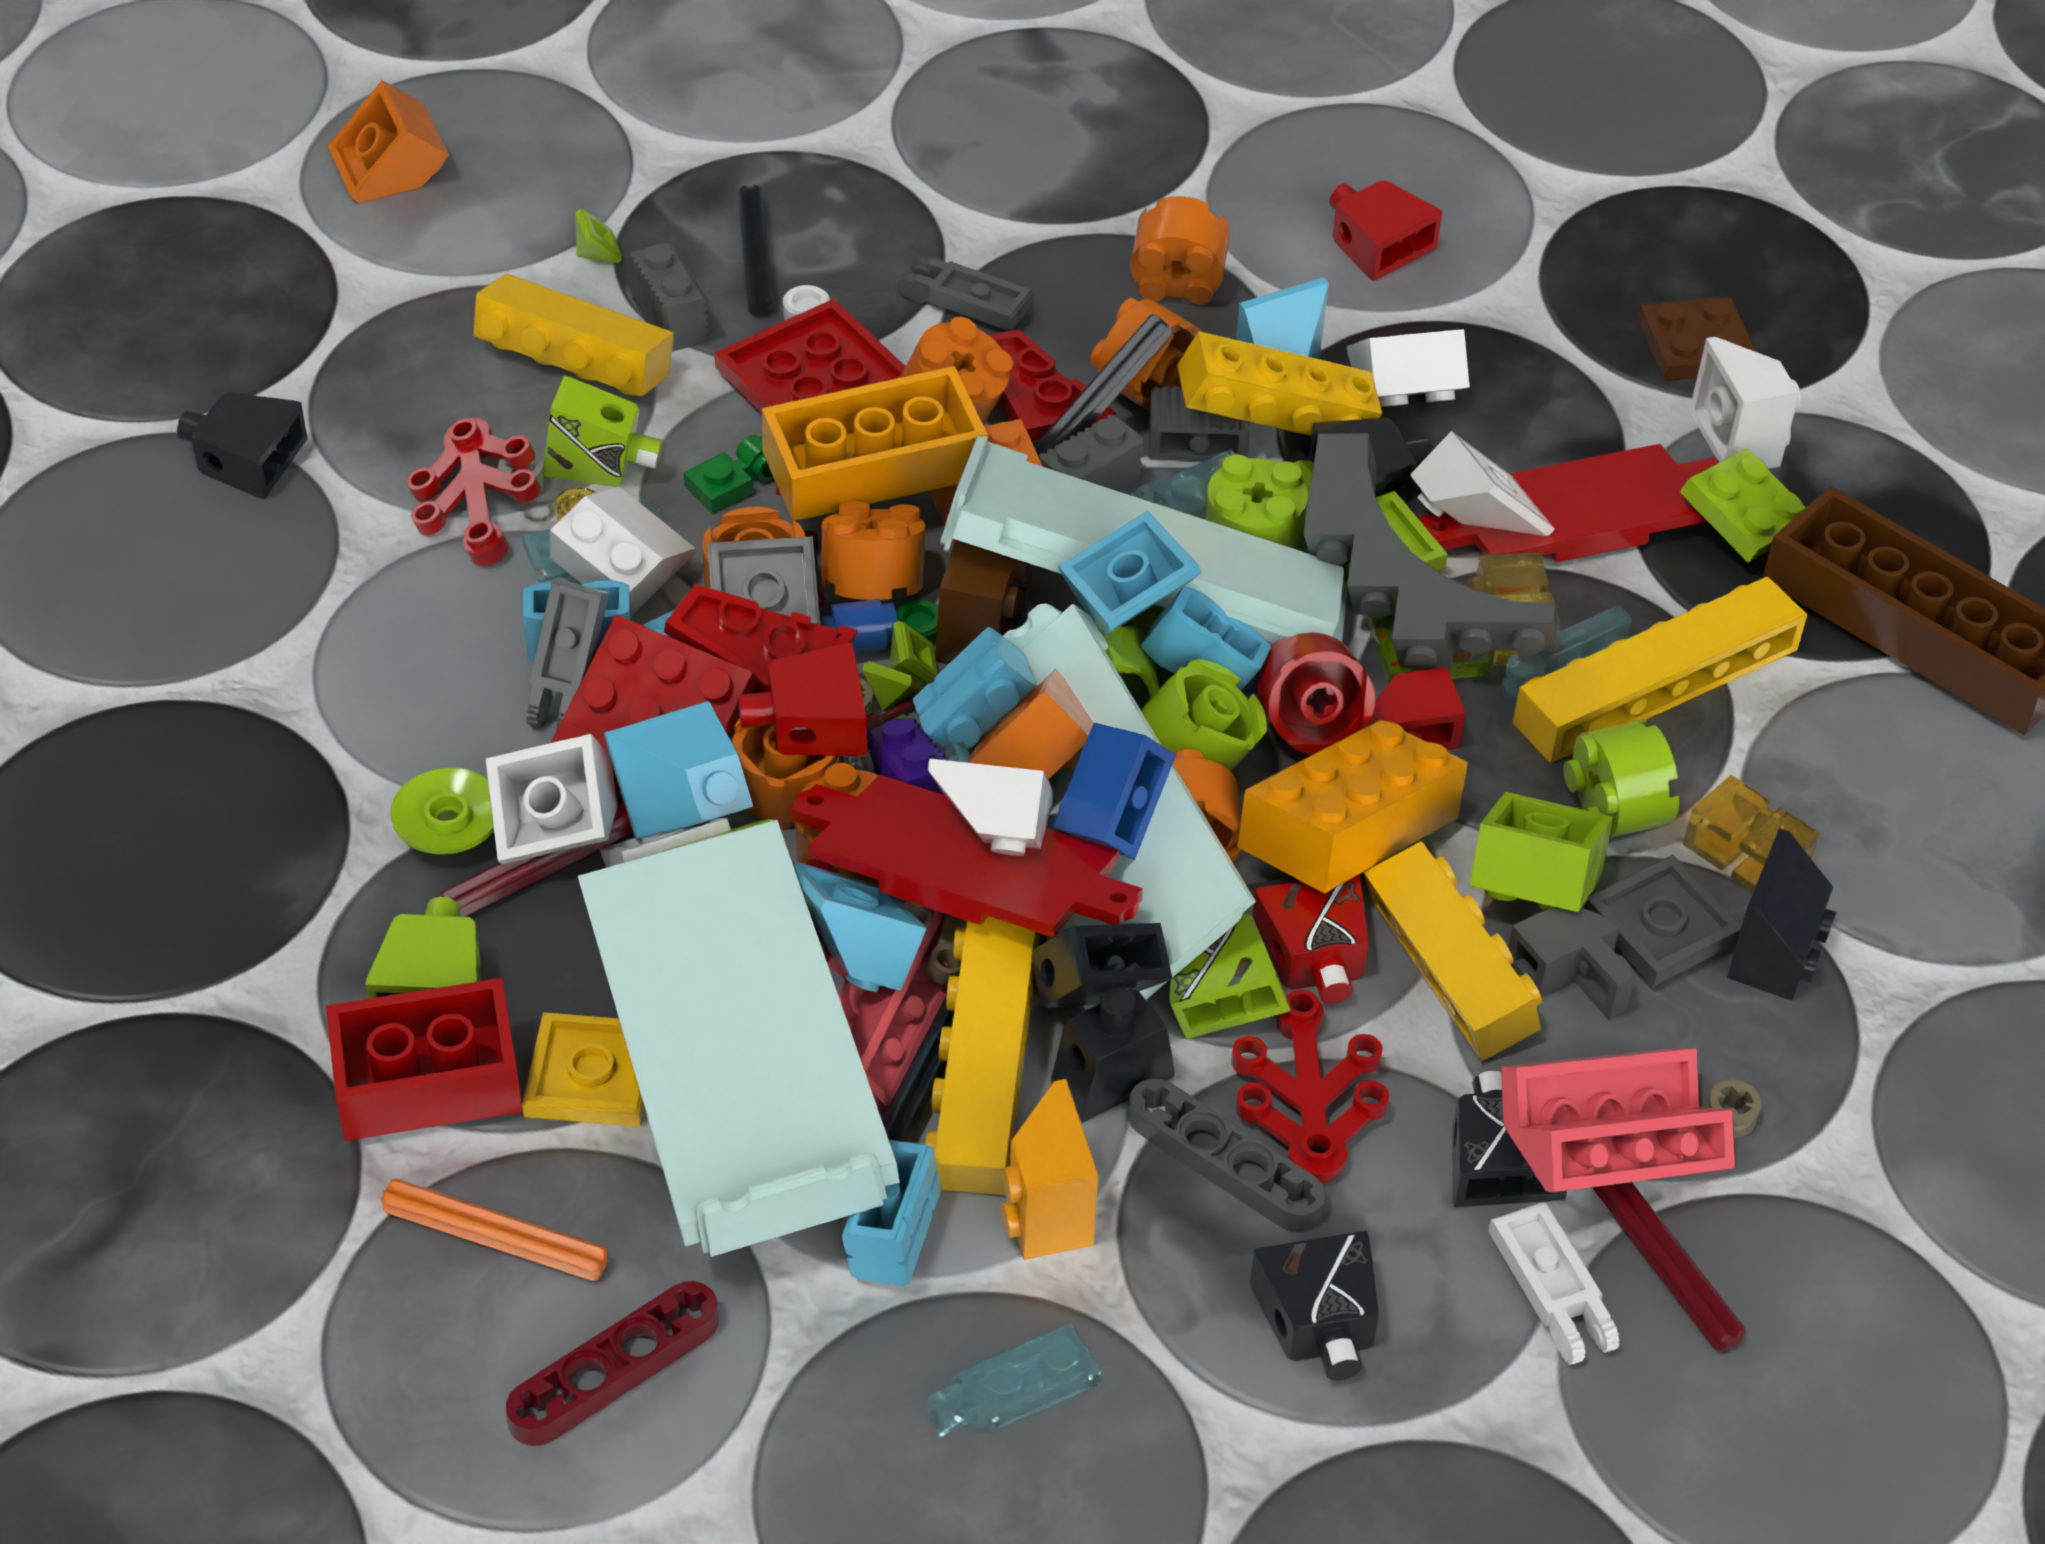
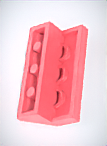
(891, 1022)
(1614, 1119)

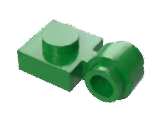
(725, 481)

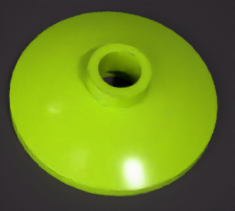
(443, 811)

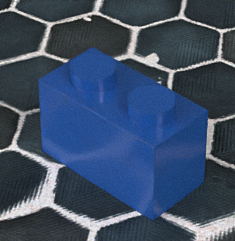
(1114, 789)

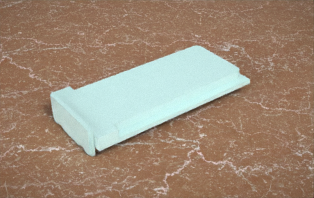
(1054, 516)
(1180, 862)
(738, 1040)

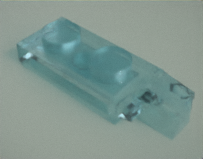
(1016, 1383)

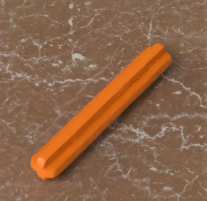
(495, 1229)

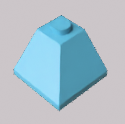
(1286, 319)
(677, 770)
(863, 929)

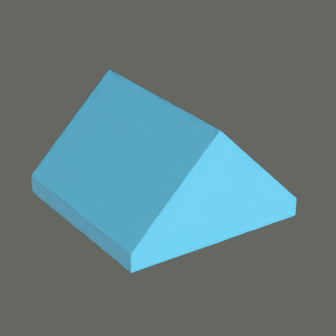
(1128, 572)

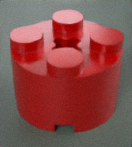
(1296, 670)

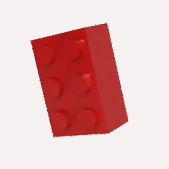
(423, 1059)

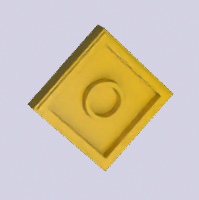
(582, 1073)

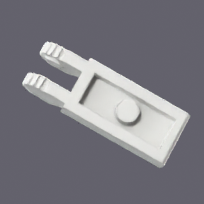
(1554, 1279)

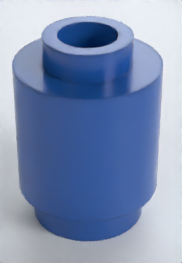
(871, 620)

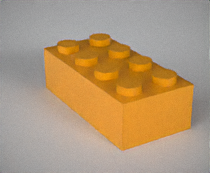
(870, 442)
(1352, 805)

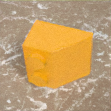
(1050, 1180)

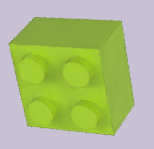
(1540, 852)

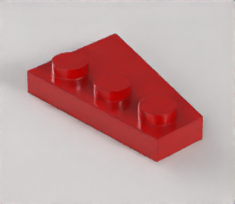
(1035, 388)
(745, 633)

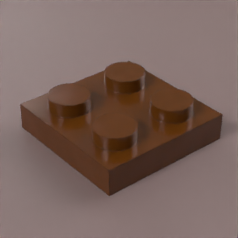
(1679, 332)

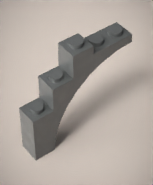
(1388, 579)

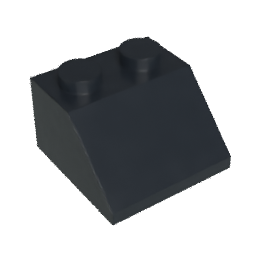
(1783, 922)

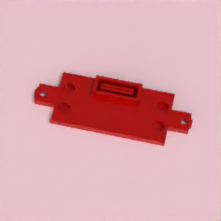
(1592, 505)
(936, 860)

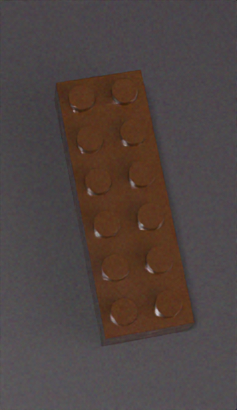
(1916, 605)

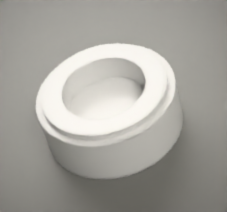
(802, 299)

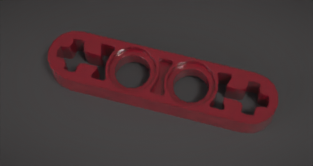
(606, 1355)

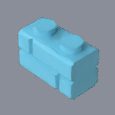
(975, 691)
(889, 1238)

